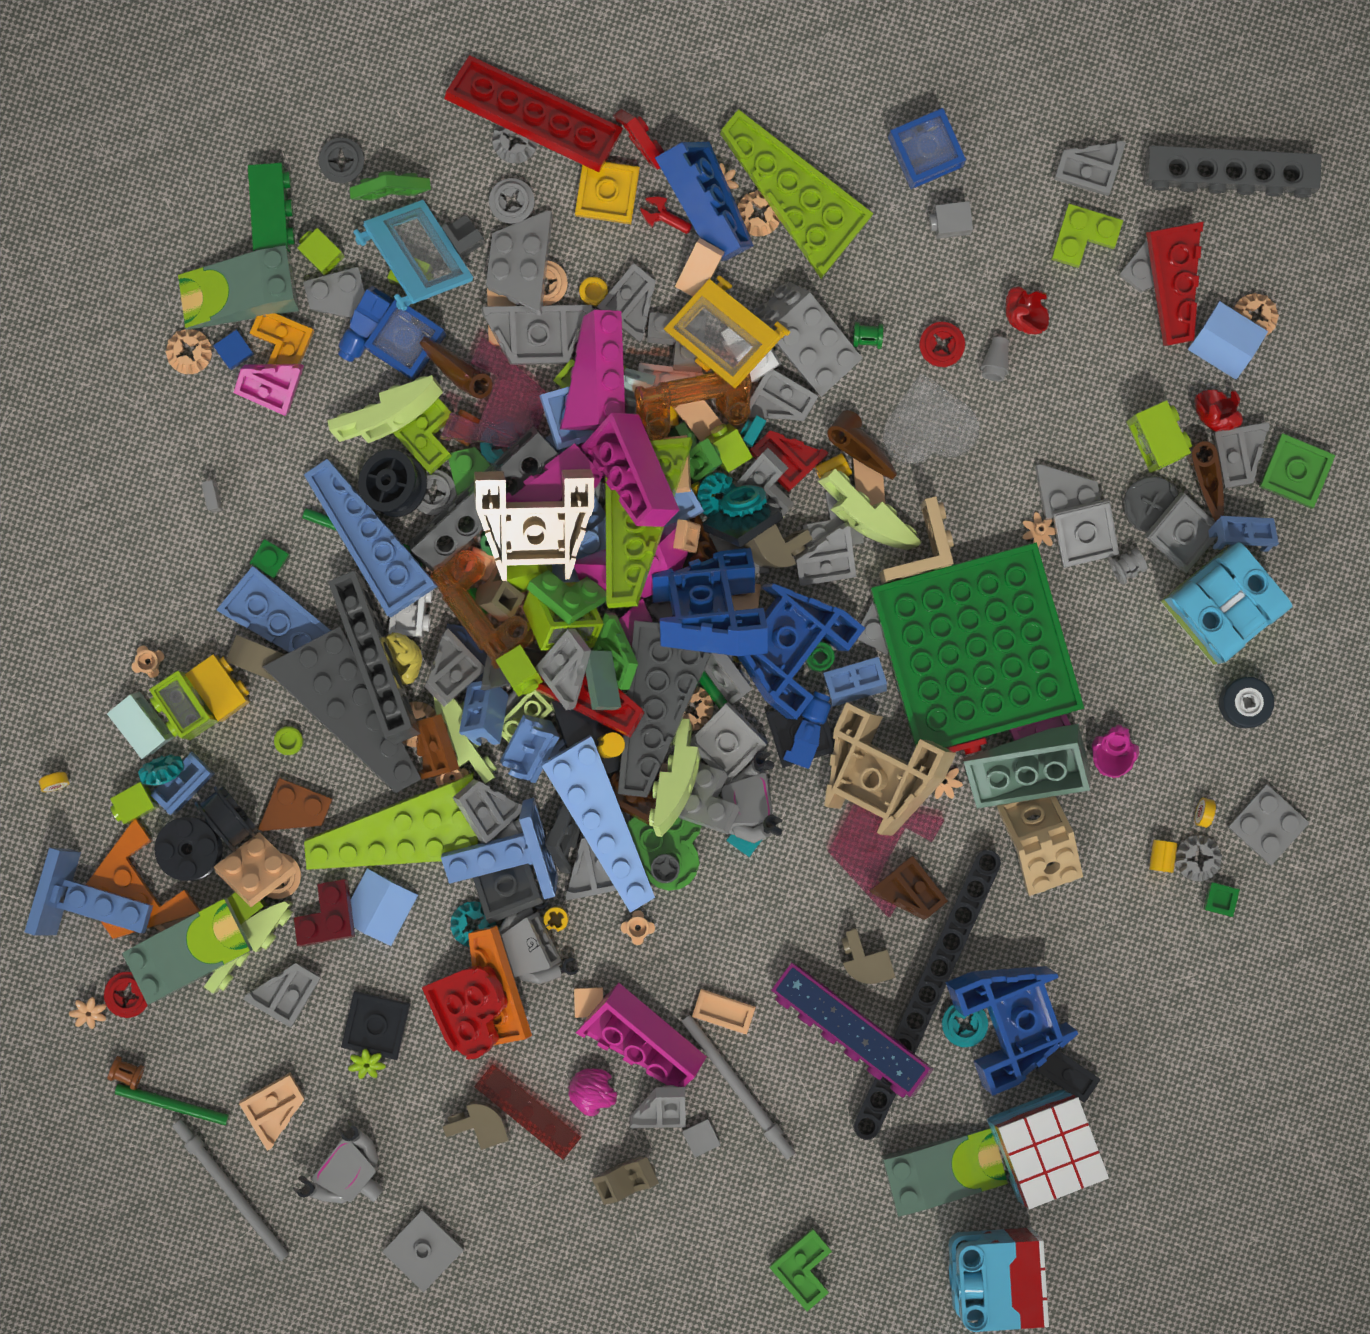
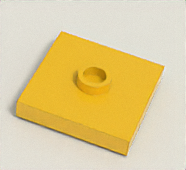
(608, 193)

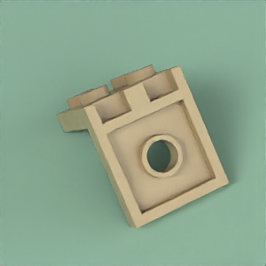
(940, 542)
(1042, 842)

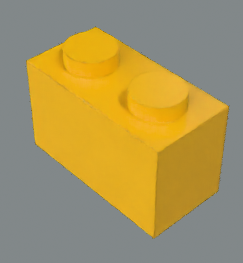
(218, 687)

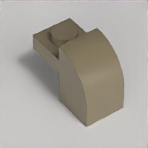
(774, 551)
(499, 597)
(252, 656)
(869, 967)
(485, 1120)
(625, 1179)

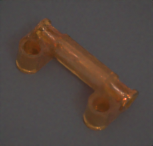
(655, 401)
(469, 612)

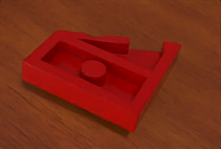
(637, 134)
(793, 453)

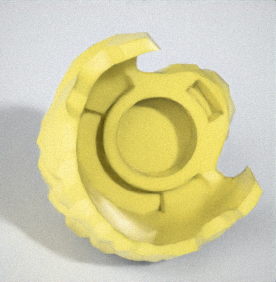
(406, 656)

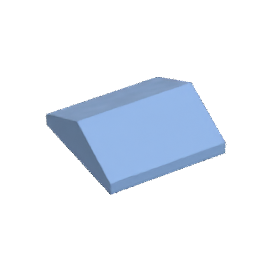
(1228, 340)
(554, 409)
(380, 906)

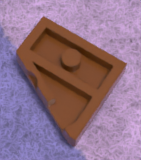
(435, 747)
(294, 807)

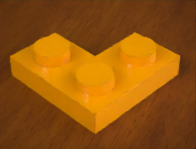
(288, 336)

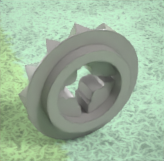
(518, 153)
(508, 188)
(445, 485)
(1188, 849)

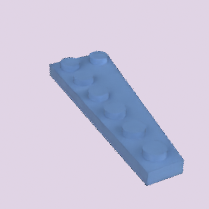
(381, 557)
(271, 612)

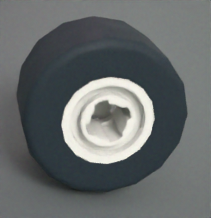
(1237, 706)

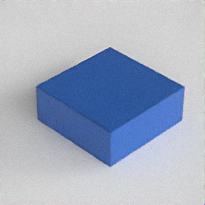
(233, 349)

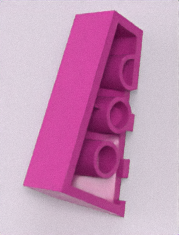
(597, 373)
(632, 469)
(549, 484)
(642, 1038)

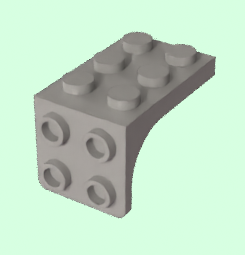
(814, 341)

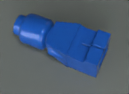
(363, 322)
(808, 733)

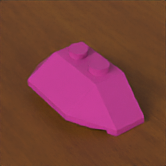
(666, 557)

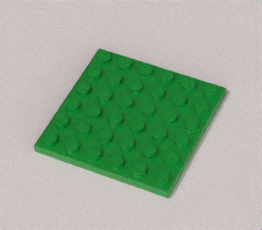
(977, 647)

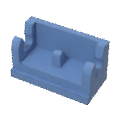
(1246, 530)
(855, 681)
(483, 714)
(530, 748)
(179, 791)

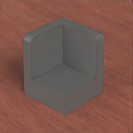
(463, 236)

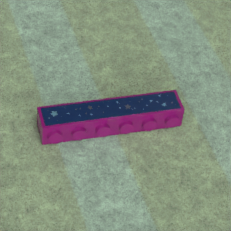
(852, 1030)

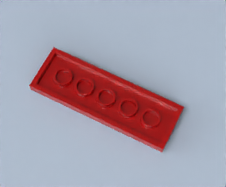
(533, 113)

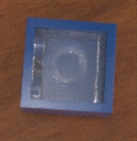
(926, 148)
(398, 340)

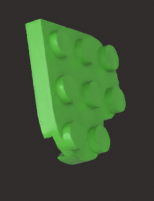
(676, 842)

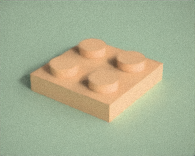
(255, 869)

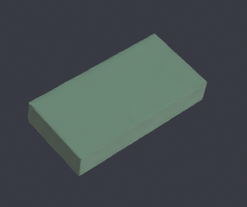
(602, 681)

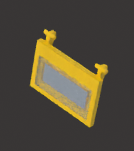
(723, 333)

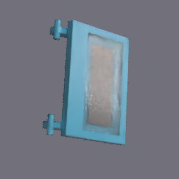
(416, 252)

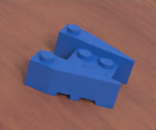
(704, 606)
(794, 631)
(1020, 1019)

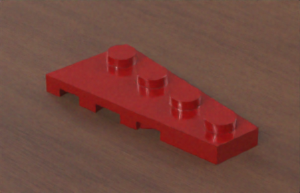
(1174, 271)
(622, 720)

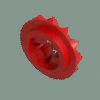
(943, 331)
(115, 1001)

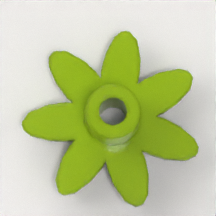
(366, 1063)

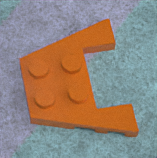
(120, 877)

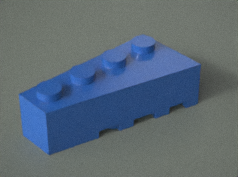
(705, 196)

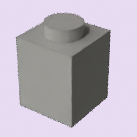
(951, 220)

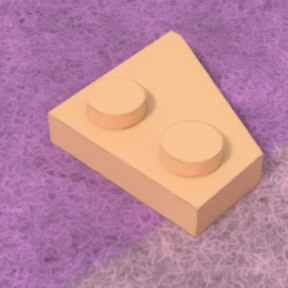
(272, 1108)

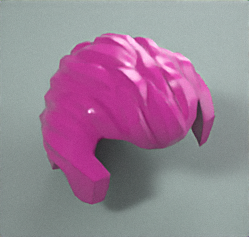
(1114, 752)
(591, 1091)

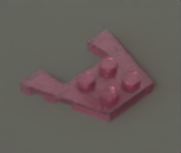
(511, 407)
(865, 852)

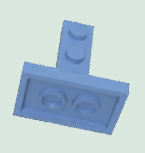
(508, 853)
(60, 893)

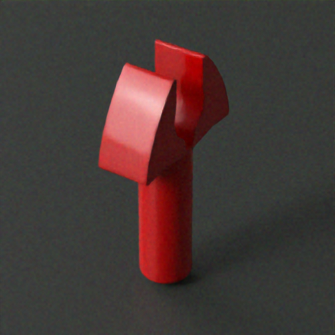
(664, 215)

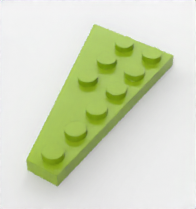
(806, 202)
(633, 547)
(398, 834)

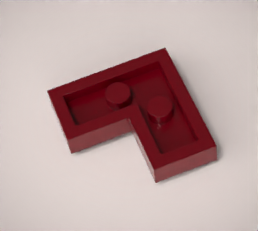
(333, 922)

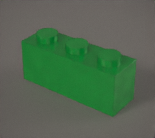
(270, 206)

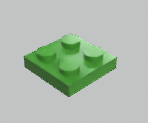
(1297, 471)

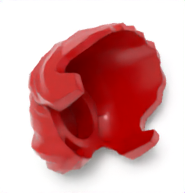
(1026, 310)
(1218, 410)

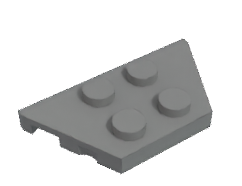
(520, 261)
(533, 337)

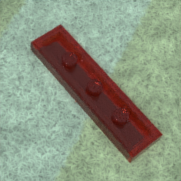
(528, 1111)

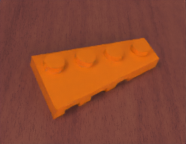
(488, 950)

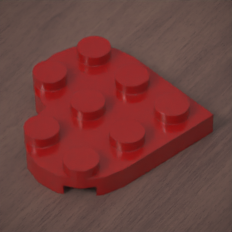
(466, 1009)

